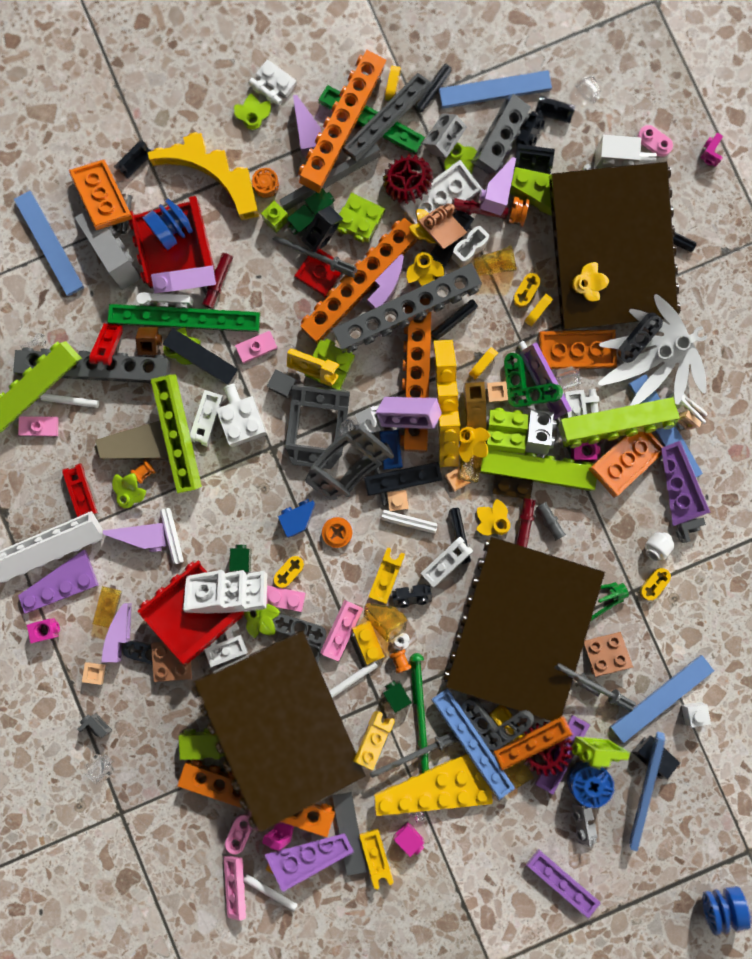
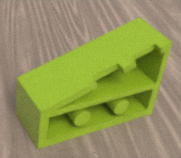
(532, 186)
(197, 745)

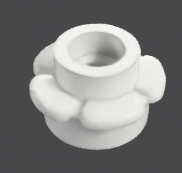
(403, 645)

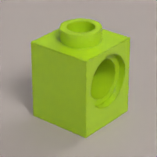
(275, 216)

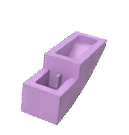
(386, 284)
(117, 634)

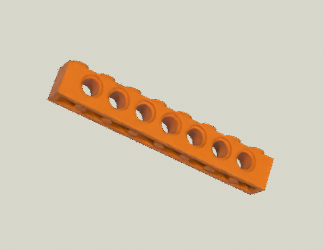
(368, 63)
(346, 304)
(419, 442)
(190, 781)

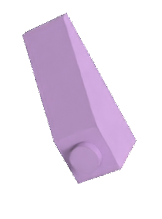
(307, 127)
(496, 193)
(183, 279)
(143, 536)

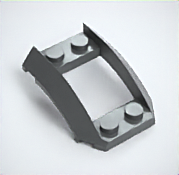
(318, 398)
(365, 442)

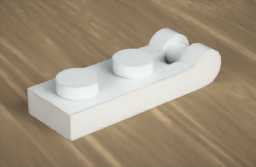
(165, 300)
(206, 417)
(446, 562)

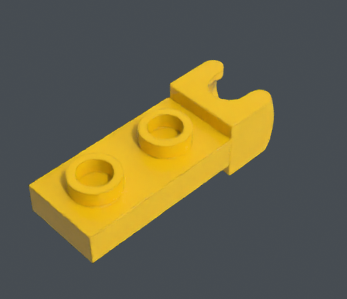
(313, 366)
(386, 577)
(373, 740)
(376, 857)

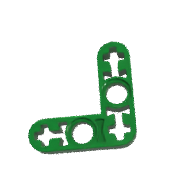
(522, 390)

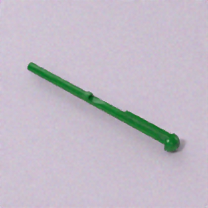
(415, 660)

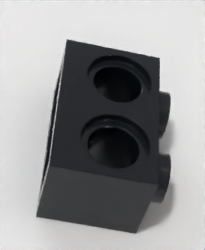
(321, 228)

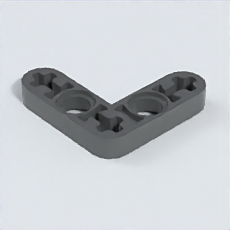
(316, 643)
(497, 731)

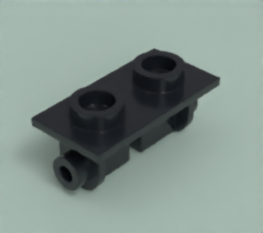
(555, 109)
(534, 124)
(133, 159)
(403, 598)

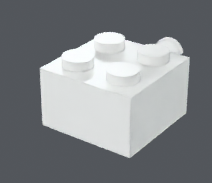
(621, 151)
(240, 418)

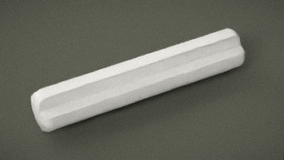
(409, 521)
(171, 536)

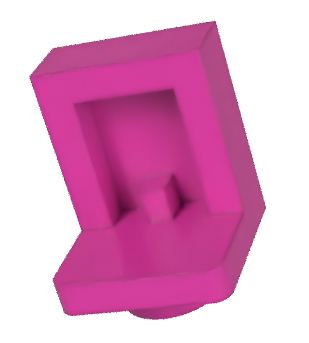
(709, 156)
(279, 836)

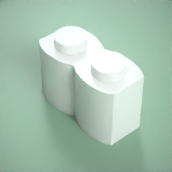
(467, 248)

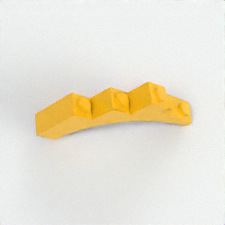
(215, 164)
(448, 401)

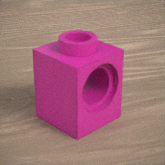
(578, 456)
(36, 634)
(409, 839)

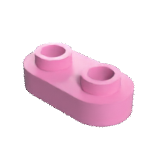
(654, 141)
(240, 833)

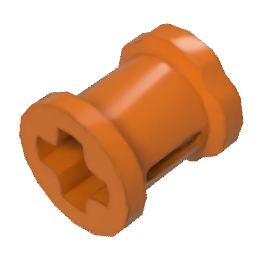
(143, 471)
(400, 661)

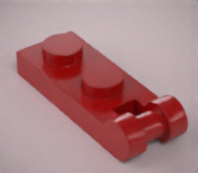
(106, 344)
(79, 490)

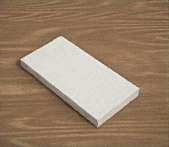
(452, 183)

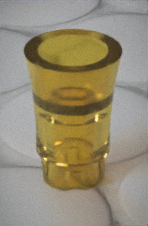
(495, 262)

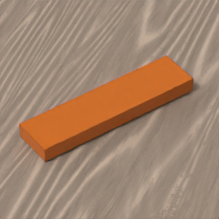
(533, 743)

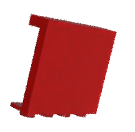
(186, 254)
(182, 631)

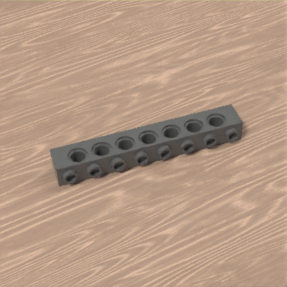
(466, 275)
(162, 366)

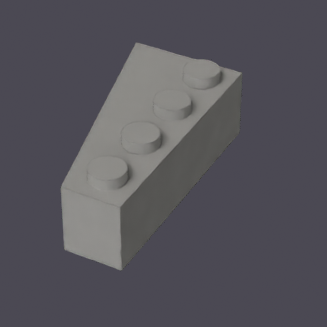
(110, 251)

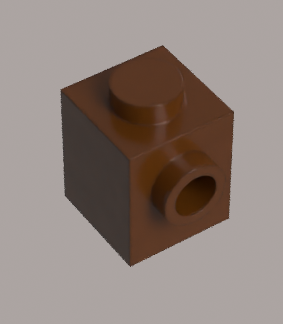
(148, 340)

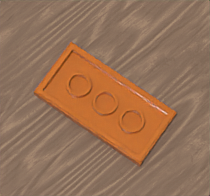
(100, 194)
(578, 349)
(626, 461)

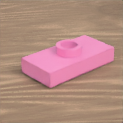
(256, 346)
(38, 426)

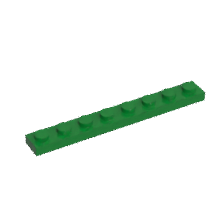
(184, 318)

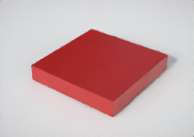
(317, 274)

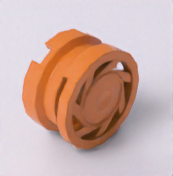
(265, 183)
(518, 211)

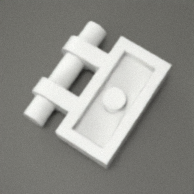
(275, 78)
(578, 402)
(226, 650)

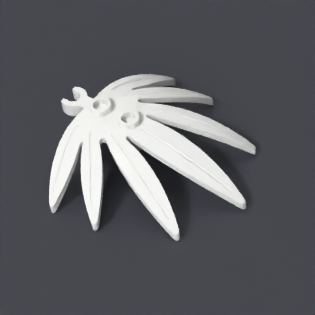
(672, 348)

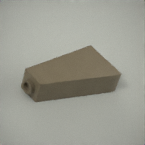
(134, 444)

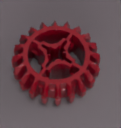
(402, 172)
(549, 757)

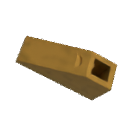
(475, 405)

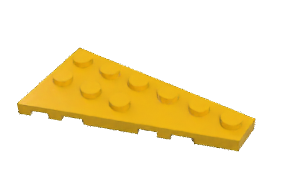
(445, 786)

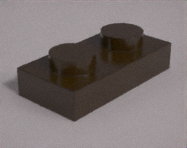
(512, 487)

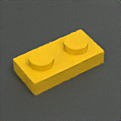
(368, 642)

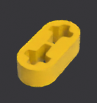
(392, 82)
(530, 292)
(538, 310)
(483, 363)
(285, 568)
(651, 580)

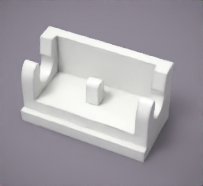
(370, 419)

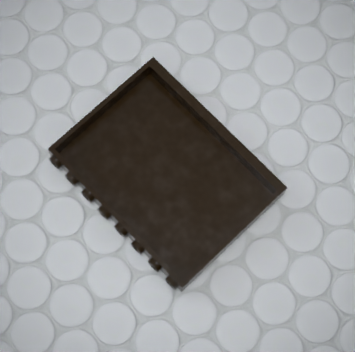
(623, 225)
(520, 625)
(277, 731)

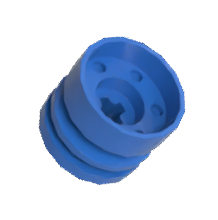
(168, 224)
(578, 783)
(726, 910)

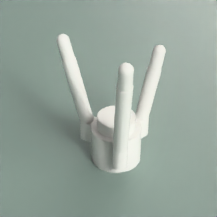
(684, 401)

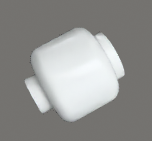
(659, 546)

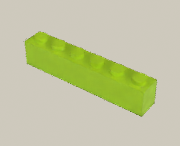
(36, 382)
(618, 422)
(176, 433)
(538, 469)

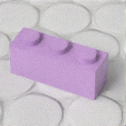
(409, 412)

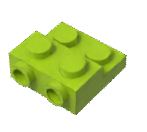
(360, 218)
(328, 350)
(507, 430)
(598, 751)

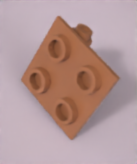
(443, 225)
(607, 654)
(167, 666)

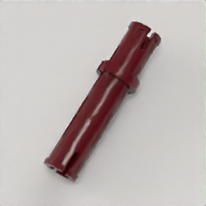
(474, 207)
(220, 274)
(525, 522)

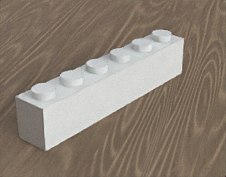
(49, 546)

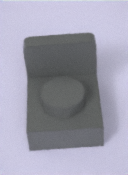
(691, 525)
(97, 725)

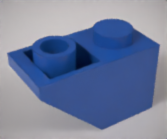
(297, 520)

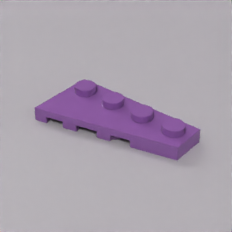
(682, 486)
(65, 581)
(301, 862)

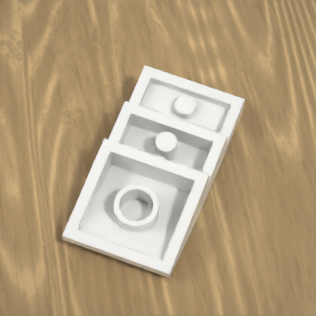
(225, 592)

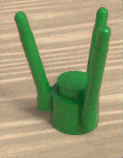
(617, 592)

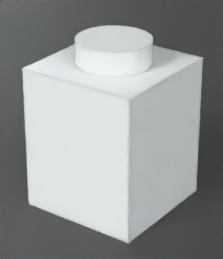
(696, 714)

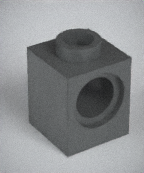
(281, 384)

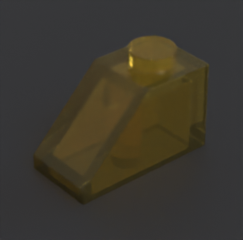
(386, 620)

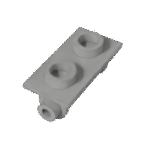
(585, 832)

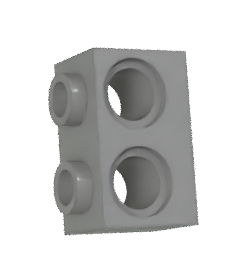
(444, 135)
(541, 432)

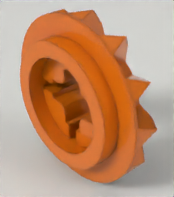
(327, 532)

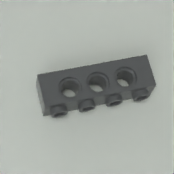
(518, 110)

